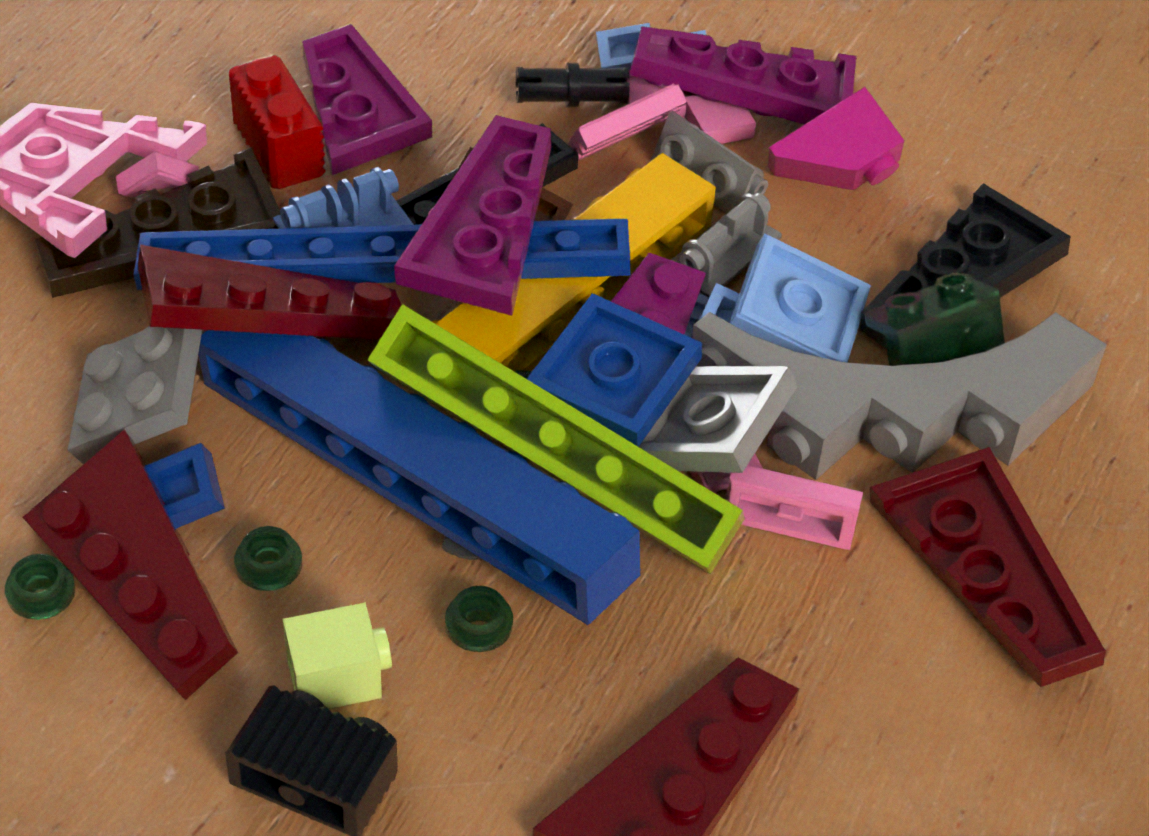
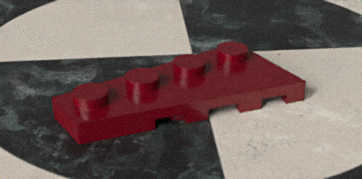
(244, 297)
(992, 558)
(132, 560)
(684, 767)

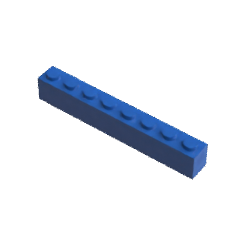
(429, 466)

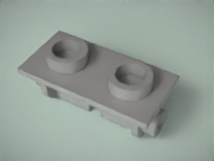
(709, 160)
(729, 243)

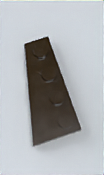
(217, 200)

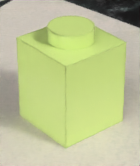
(337, 655)

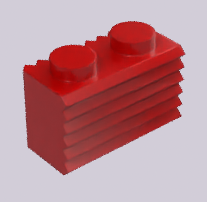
(277, 122)

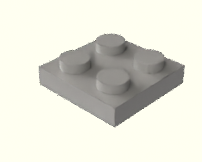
(136, 387)
(720, 417)

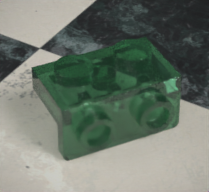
(940, 322)

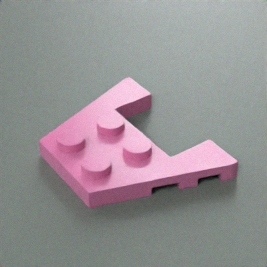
(59, 150)

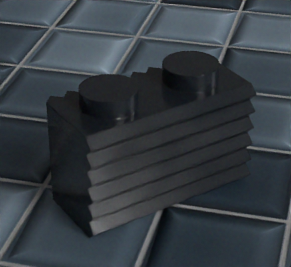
(313, 760)

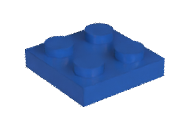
(617, 367)

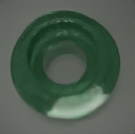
(266, 545)
(38, 573)
(479, 604)

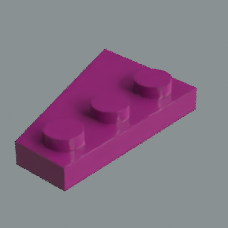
(359, 101)

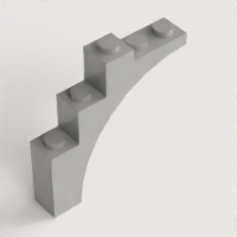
(912, 410)

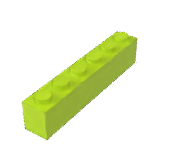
(557, 438)

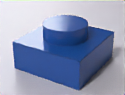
(187, 484)

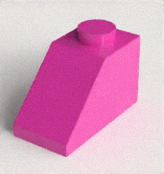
(841, 146)

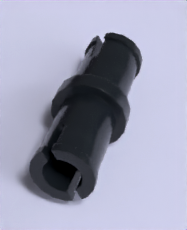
(572, 84)

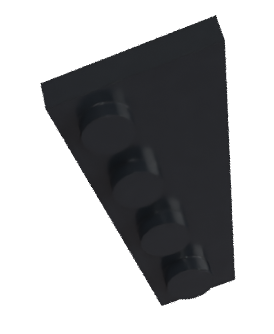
(989, 241)

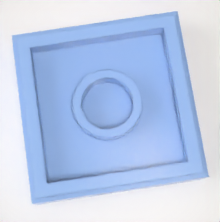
(799, 302)

